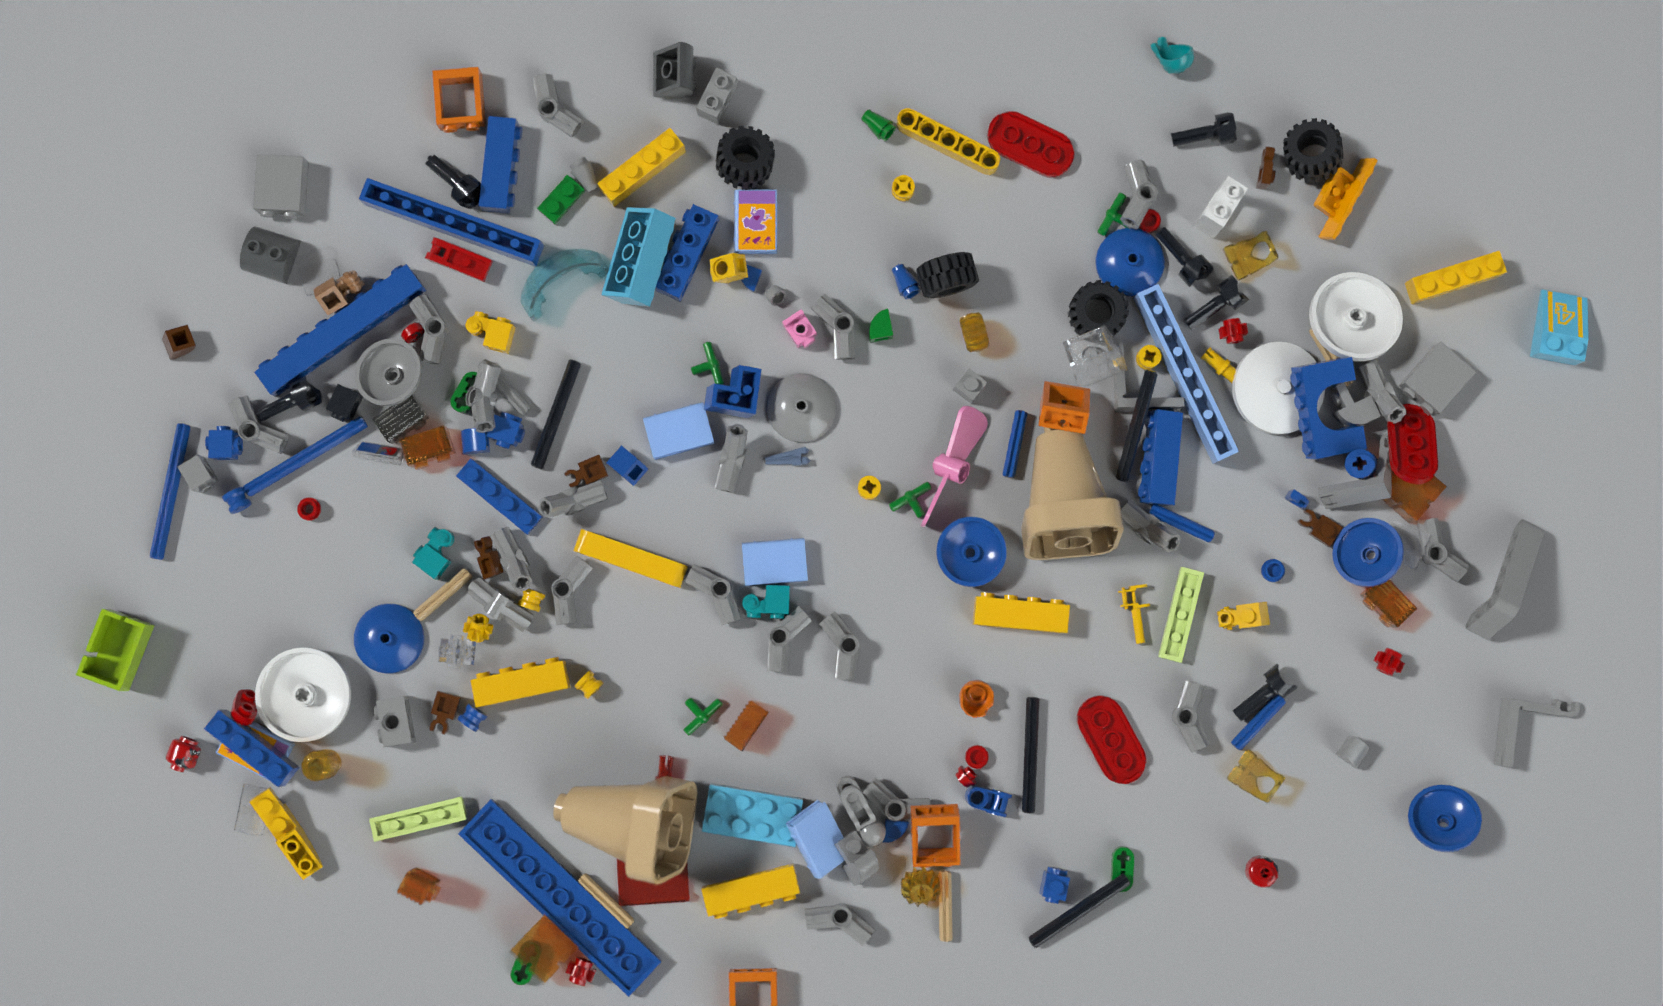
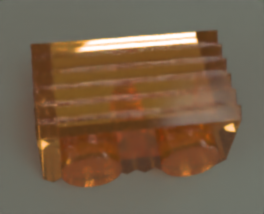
(427, 447)
(1388, 603)
(746, 725)
(419, 886)

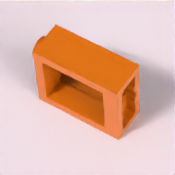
(453, 77)
(1073, 411)
(932, 816)
(752, 975)

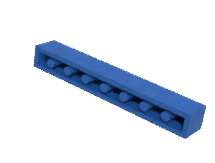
(451, 222)
(340, 330)

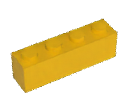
(641, 167)
(1455, 277)
(1021, 614)
(520, 683)
(751, 890)

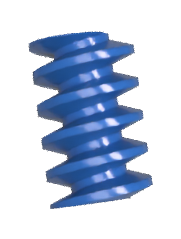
(1354, 459)

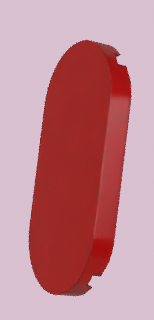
(1030, 144)
(1413, 446)
(1111, 739)

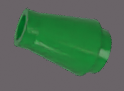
(879, 125)

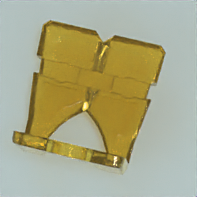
(1241, 256)
(1248, 771)

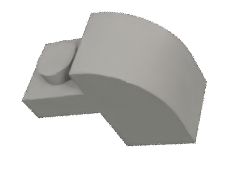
(1352, 413)
(859, 860)

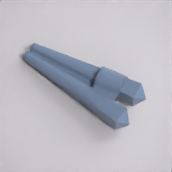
(791, 457)

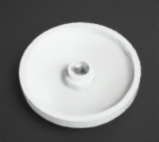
(1355, 316)
(1264, 387)
(303, 694)

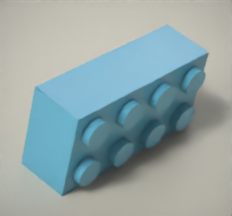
(638, 256)
(750, 814)

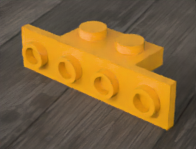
(1340, 195)

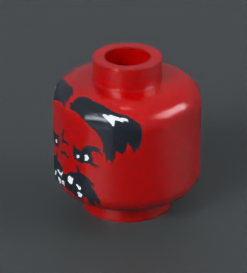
(183, 753)
(1269, 874)

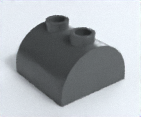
(674, 71)
(268, 254)

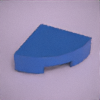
(753, 278)
(1297, 499)
(894, 830)

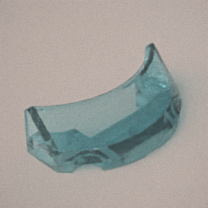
(553, 269)

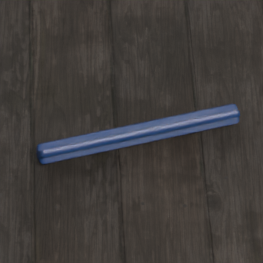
(305, 456)
(169, 491)

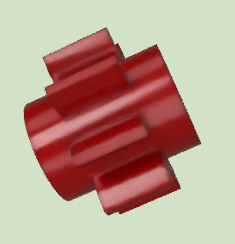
(1233, 331)
(1389, 662)
(580, 971)

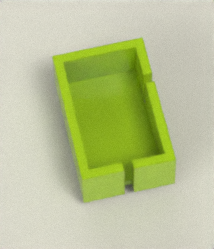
(119, 648)

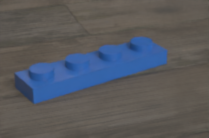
(499, 496)

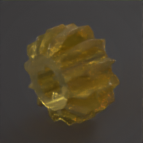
(974, 332)
(920, 886)

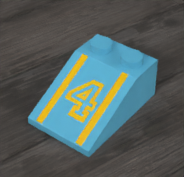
(1561, 328)

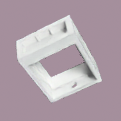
(1220, 207)

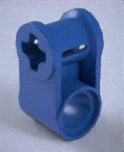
(992, 800)

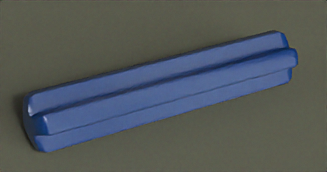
(1015, 443)
(1182, 523)
(1258, 722)

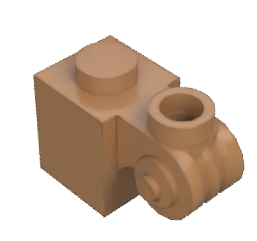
(333, 292)

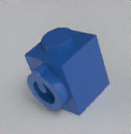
(507, 430)
(224, 444)
(1054, 885)

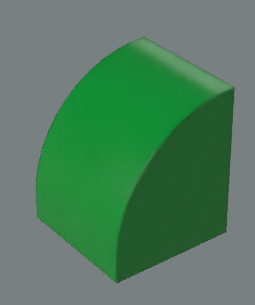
(881, 327)

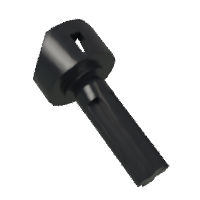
(1223, 130)
(461, 186)
(1192, 267)
(1228, 296)
(301, 395)
(1274, 685)

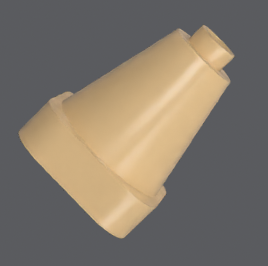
(1068, 502)
(638, 824)

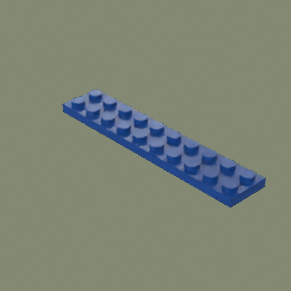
(559, 897)

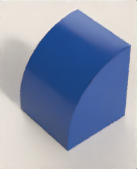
(474, 442)
(627, 465)

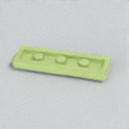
(1181, 614)
(418, 818)

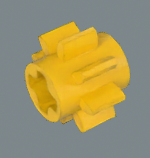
(478, 628)

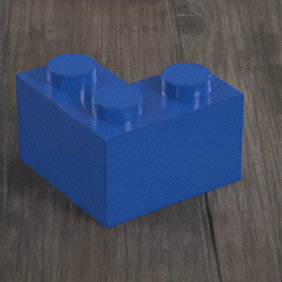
(738, 398)

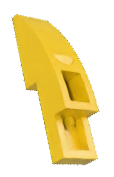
(288, 833)

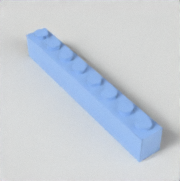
(1185, 374)

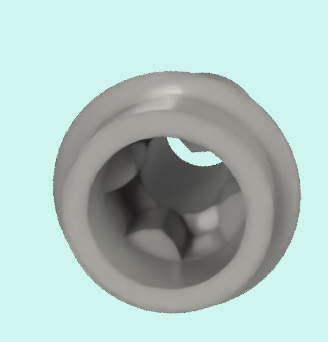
(584, 173)

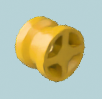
(905, 184)
(1144, 360)
(869, 491)
(531, 600)
(588, 684)

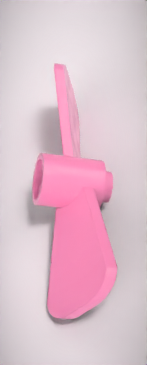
(952, 466)

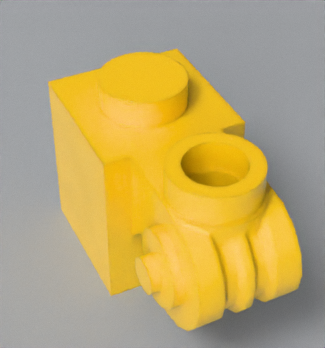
(498, 332)
(1245, 616)

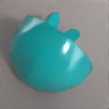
(1173, 57)

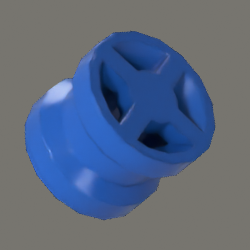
(236, 500)
(472, 717)

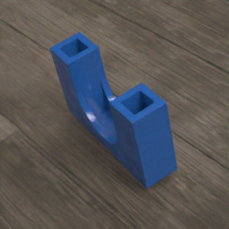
(1309, 383)

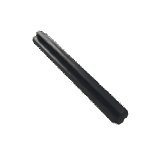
(555, 414)
(1136, 425)
(1030, 755)
(1079, 910)

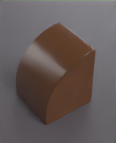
(178, 341)

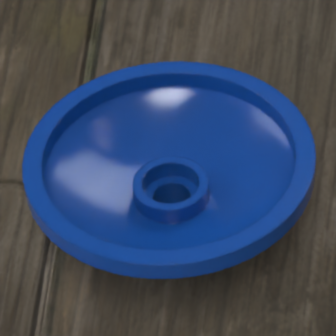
(1114, 264)
(983, 539)
(1355, 545)
(404, 642)
(1445, 805)

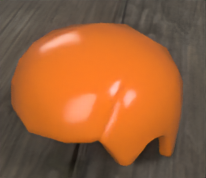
(976, 698)

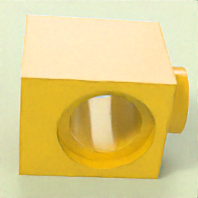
(736, 268)

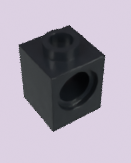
(344, 403)

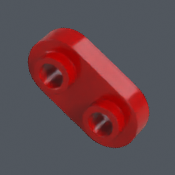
(244, 707)

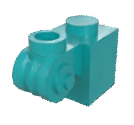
(430, 556)
(775, 603)

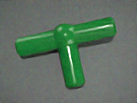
(1112, 215)
(712, 364)
(911, 497)
(702, 716)

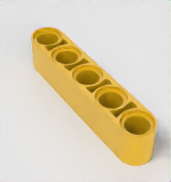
(954, 151)
(630, 558)

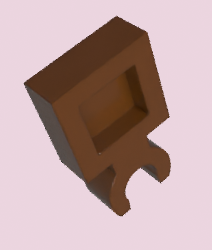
(1266, 174)
(590, 471)
(1322, 529)
(489, 560)
(445, 708)

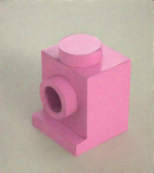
(791, 324)

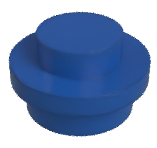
(1272, 570)

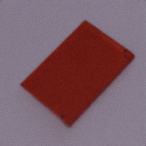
(641, 893)

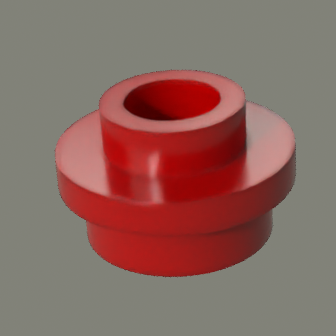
(301, 509)
(966, 776)

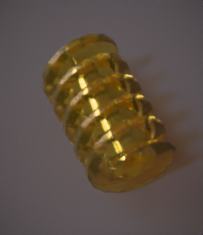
(313, 762)

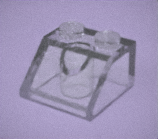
(1094, 356)

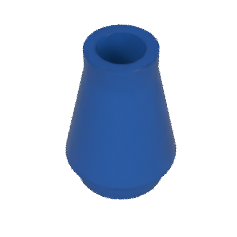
(906, 283)

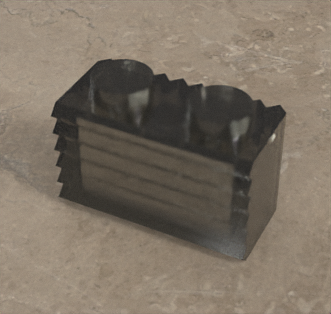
(401, 419)

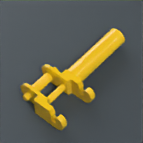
(1136, 612)

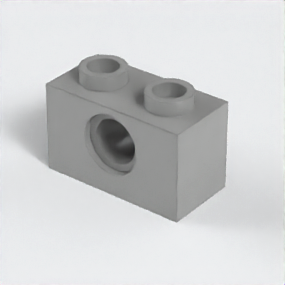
(717, 96)
(404, 732)

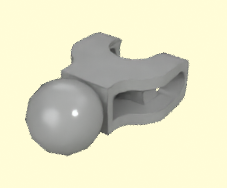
(868, 827)

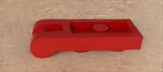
(459, 259)

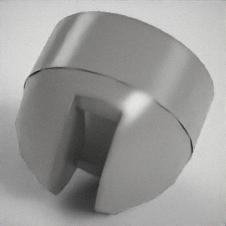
(780, 295)

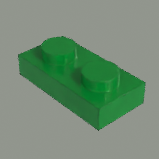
(561, 199)

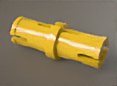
(1219, 364)

